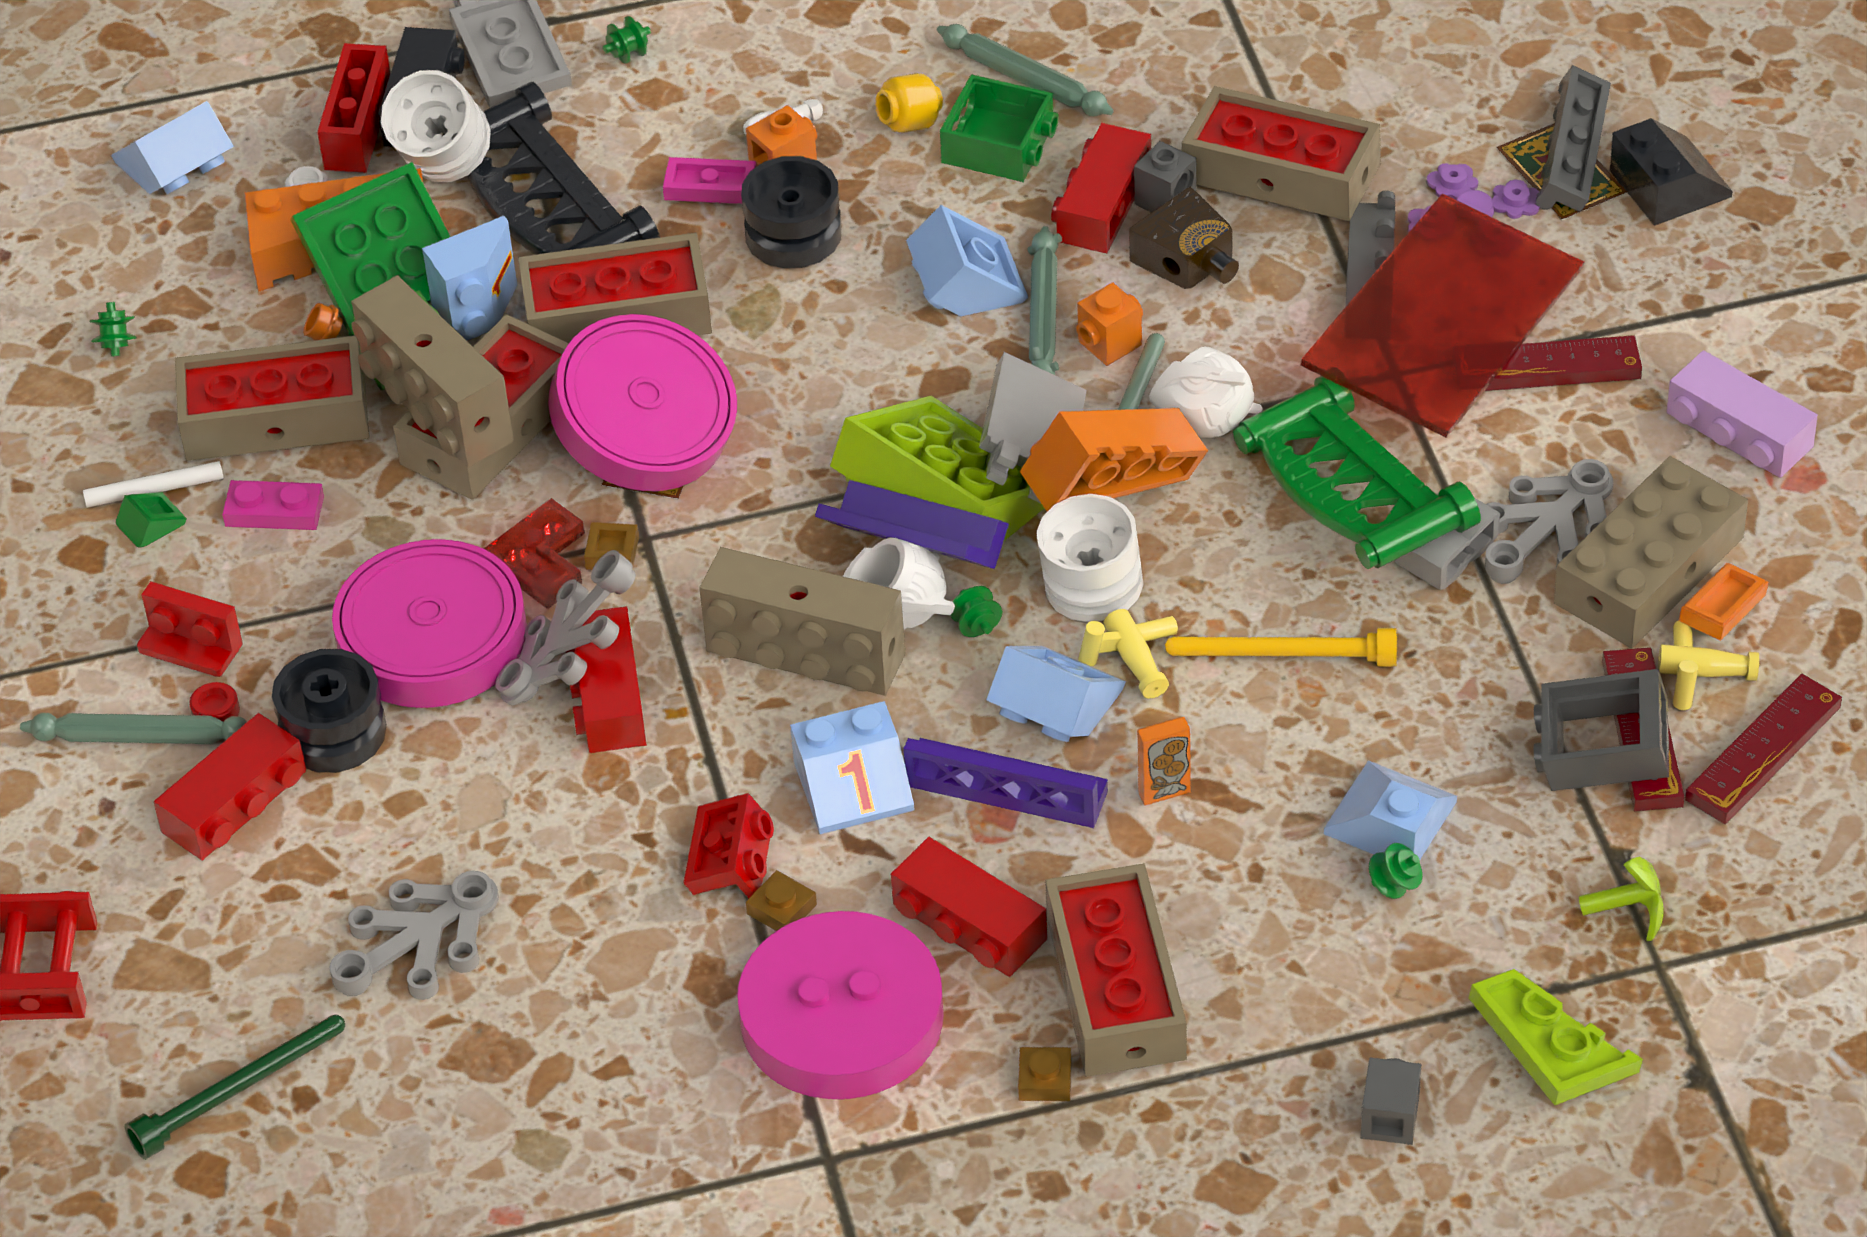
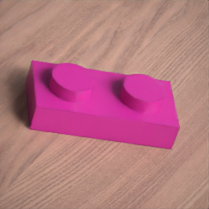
(705, 179)
(273, 505)

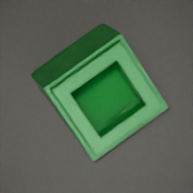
(148, 517)

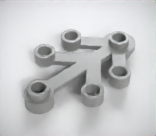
(1586, 483)
(565, 632)
(417, 929)

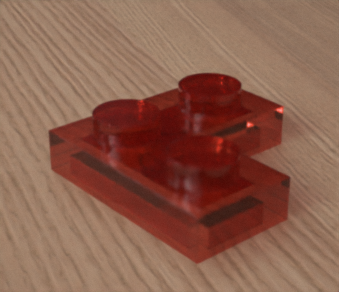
(534, 548)

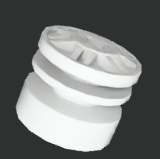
(422, 109)
(1090, 557)

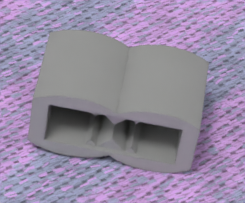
(1448, 556)

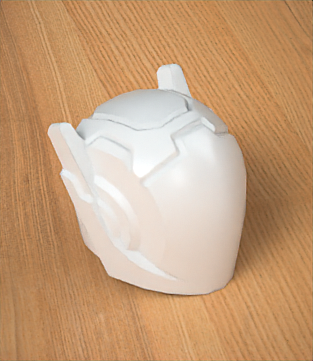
(1208, 390)
(908, 569)

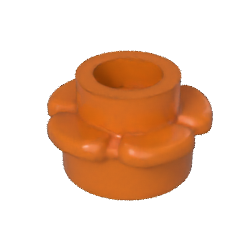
(323, 322)

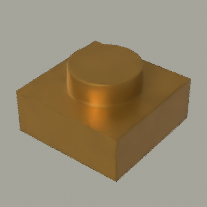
(609, 537)
(780, 901)
(1044, 1074)

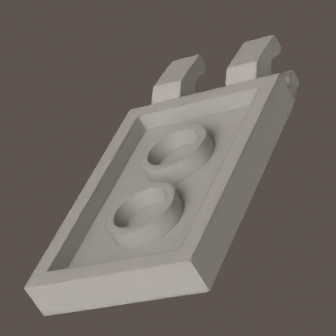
(508, 46)
(1020, 412)

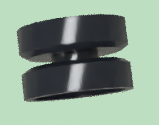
(791, 212)
(332, 707)

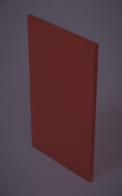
(1442, 315)

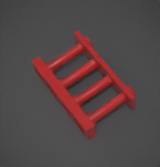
(51, 993)

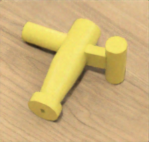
(1131, 644)
(1691, 661)

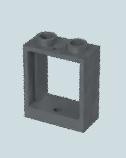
(1599, 698)

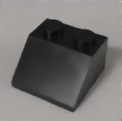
(1664, 171)

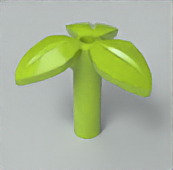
(1644, 891)

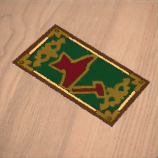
(1531, 153)

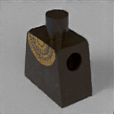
(1184, 242)

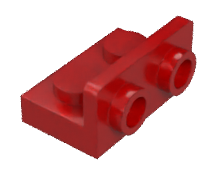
(189, 630)
(729, 846)

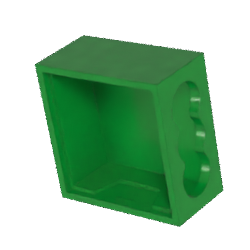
(1000, 128)

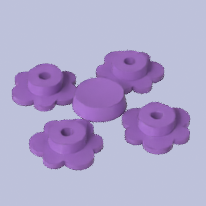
(1459, 184)

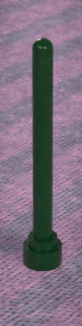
(151, 1132)

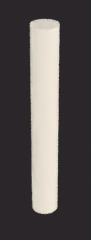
(153, 484)

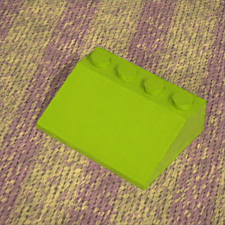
(932, 456)

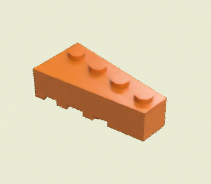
(272, 237)
(1112, 453)

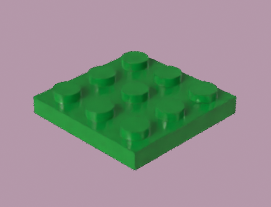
(371, 237)

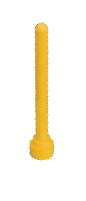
(1377, 647)

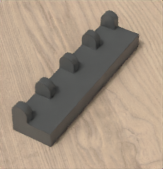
(1574, 140)
(1369, 240)

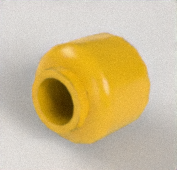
(908, 103)

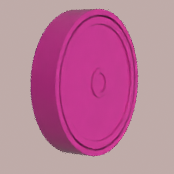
(642, 402)
(432, 620)
(840, 1005)

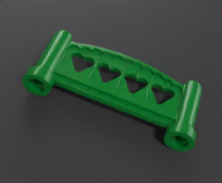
(1323, 413)

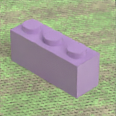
(1741, 414)

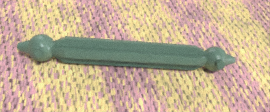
(1025, 70)
(1043, 300)
(132, 728)

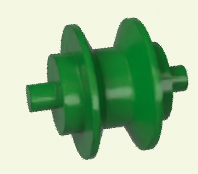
(626, 39)
(113, 329)
(976, 611)
(1395, 870)

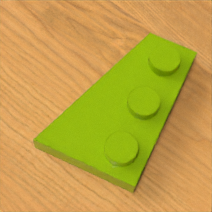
(1548, 1042)

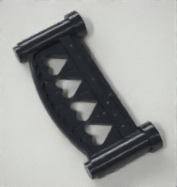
(519, 125)

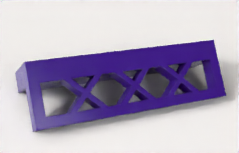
(920, 522)
(1004, 782)

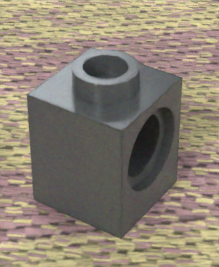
(1162, 176)
(1390, 1100)

